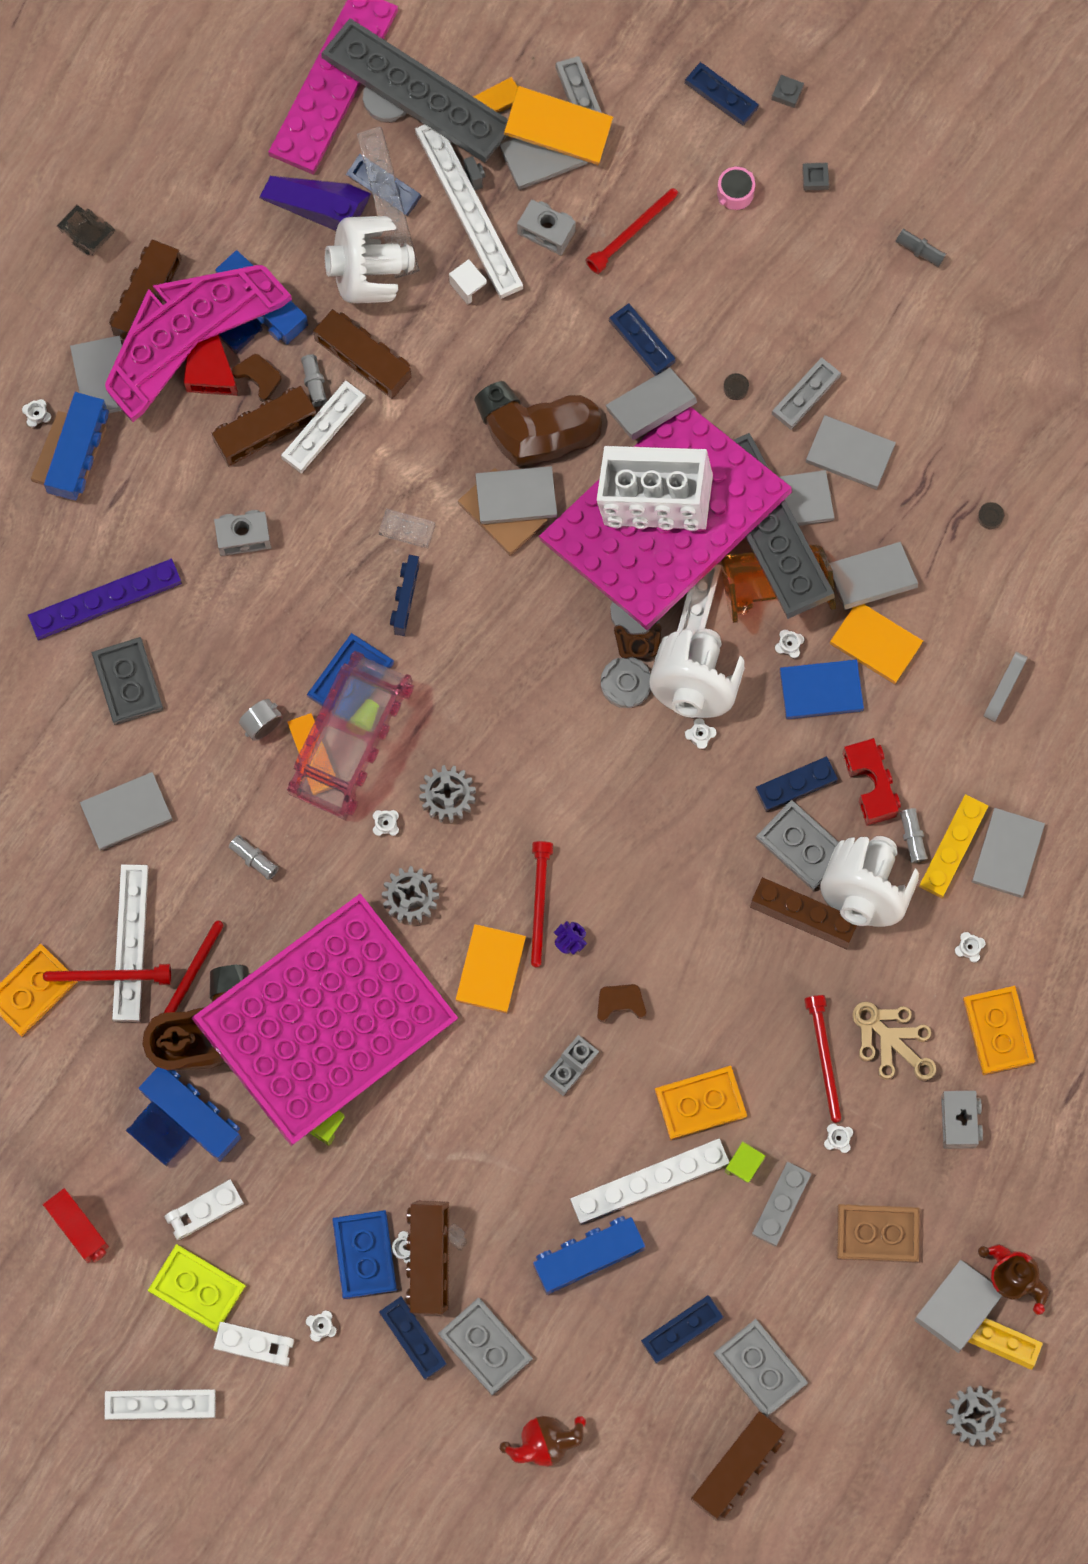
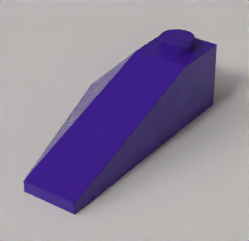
(316, 200)

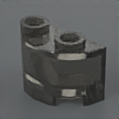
(85, 230)

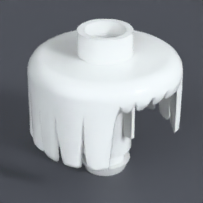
(360, 255)
(687, 677)
(859, 884)

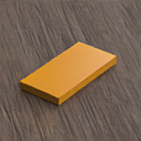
(558, 125)

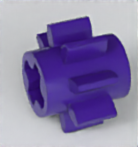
(570, 937)

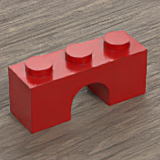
(866, 759)

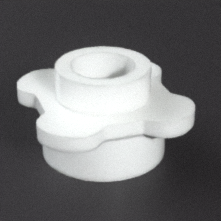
(36, 406)
(789, 636)
(700, 726)
(380, 817)
(968, 939)
(845, 1134)
(398, 1247)
(327, 1330)

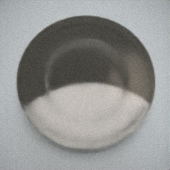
(736, 386)
(991, 515)

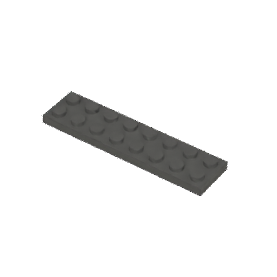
(416, 90)
(786, 555)

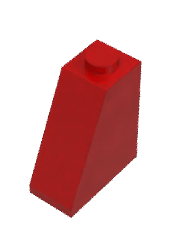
(209, 369)
(76, 1226)

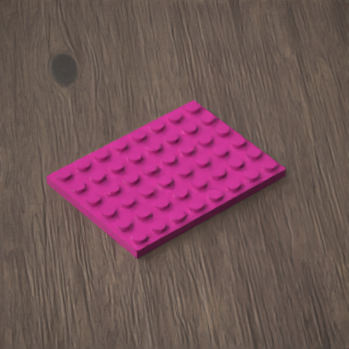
(656, 567)
(325, 1019)

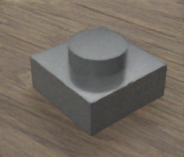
(787, 91)
(474, 172)
(815, 176)

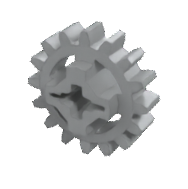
(437, 794)
(421, 900)
(978, 1428)

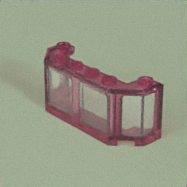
(348, 734)

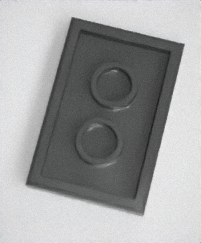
(127, 681)

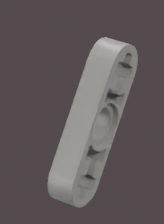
(1005, 686)

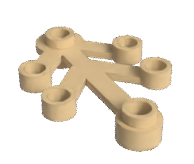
(891, 1038)

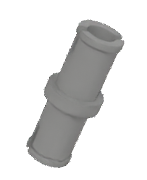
(314, 380)
(913, 835)
(253, 857)

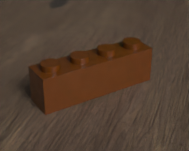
(157, 267)
(362, 353)
(264, 425)
(802, 913)
(428, 1257)
(737, 1466)

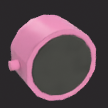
(736, 188)

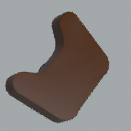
(261, 373)
(638, 644)
(620, 999)

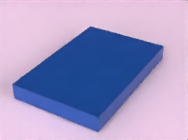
(322, 686)
(821, 689)
(364, 1254)

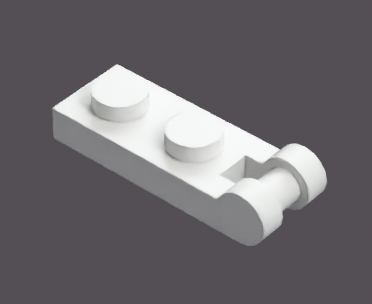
(204, 1209)
(252, 1343)

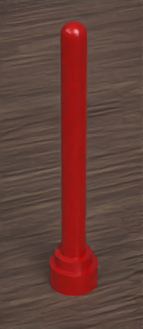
(598, 260)
(542, 852)
(194, 967)
(159, 974)
(816, 1008)

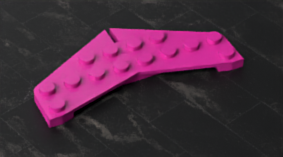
(191, 313)

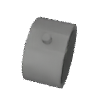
(261, 719)

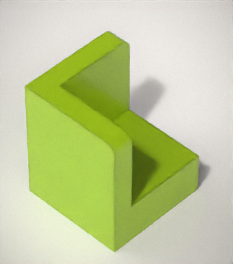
(326, 1130)
(745, 1162)

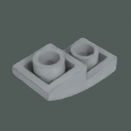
(570, 1065)

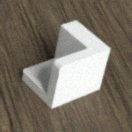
(466, 280)

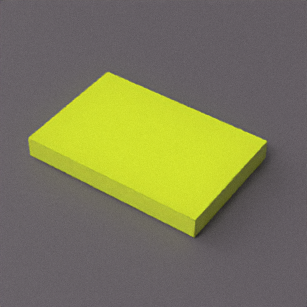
(196, 1288)

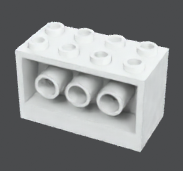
(655, 487)

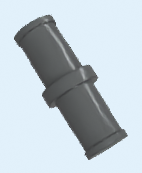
(920, 247)

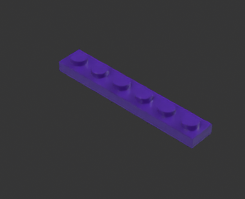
(104, 599)

